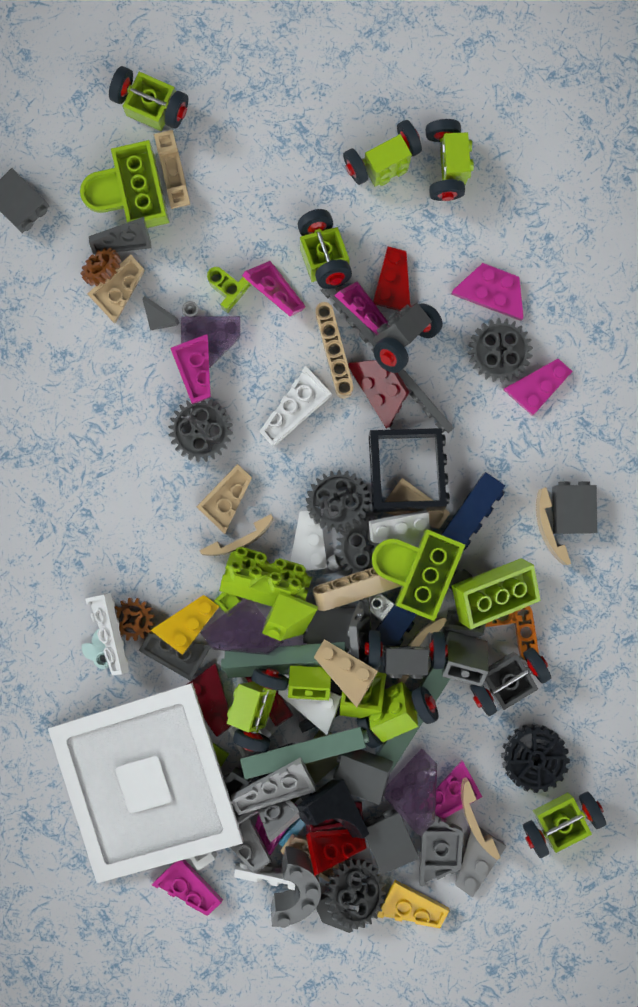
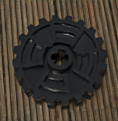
(546, 769)

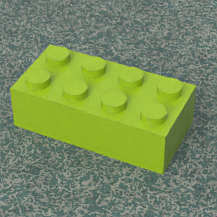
(496, 593)

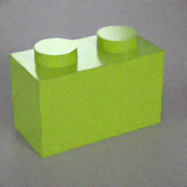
(309, 683)

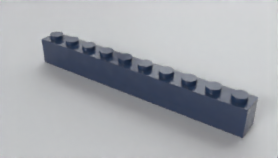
(460, 528)

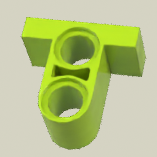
(222, 285)

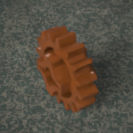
(101, 267)
(138, 627)

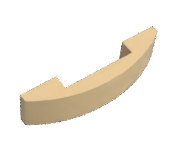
(172, 169)
(261, 527)
(559, 552)
(421, 635)
(467, 797)

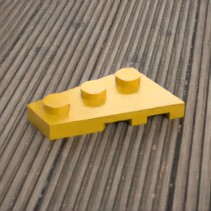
(186, 624)
(410, 905)

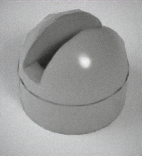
(194, 311)
(333, 563)

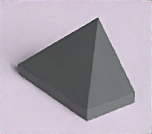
(157, 316)
(453, 624)

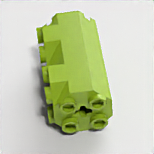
(255, 579)

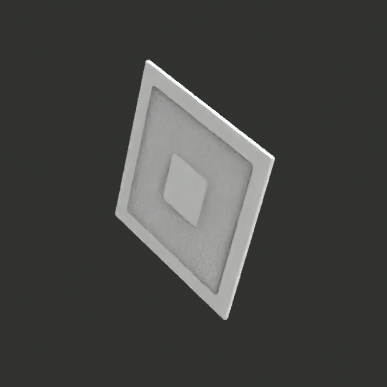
(145, 784)

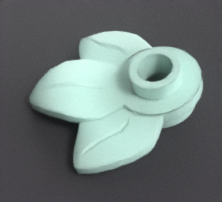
(94, 651)

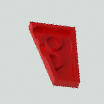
(332, 848)

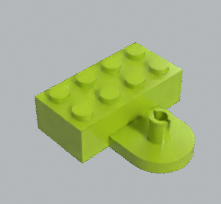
(130, 185)
(420, 570)

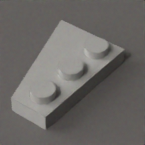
(278, 817)
(476, 864)

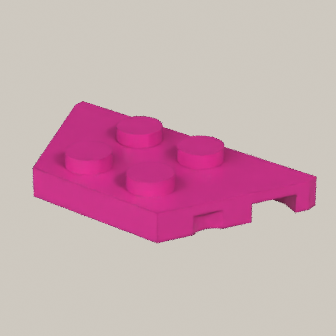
(492, 290)

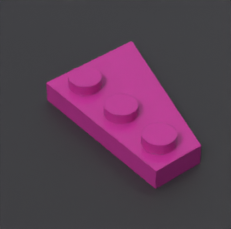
(274, 287)
(361, 306)
(538, 386)
(449, 791)
(186, 884)

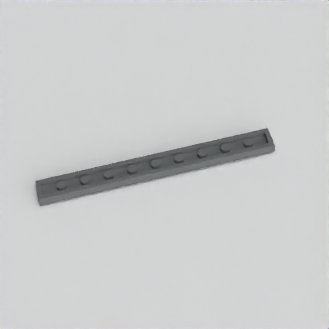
(366, 335)

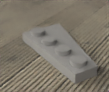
(276, 787)

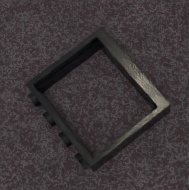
(441, 461)

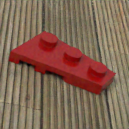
(393, 281)

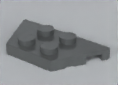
(359, 629)
(440, 850)

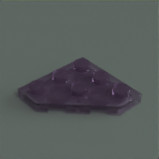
(221, 331)
(240, 631)
(414, 792)

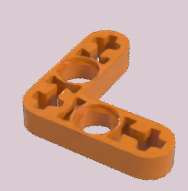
(515, 618)

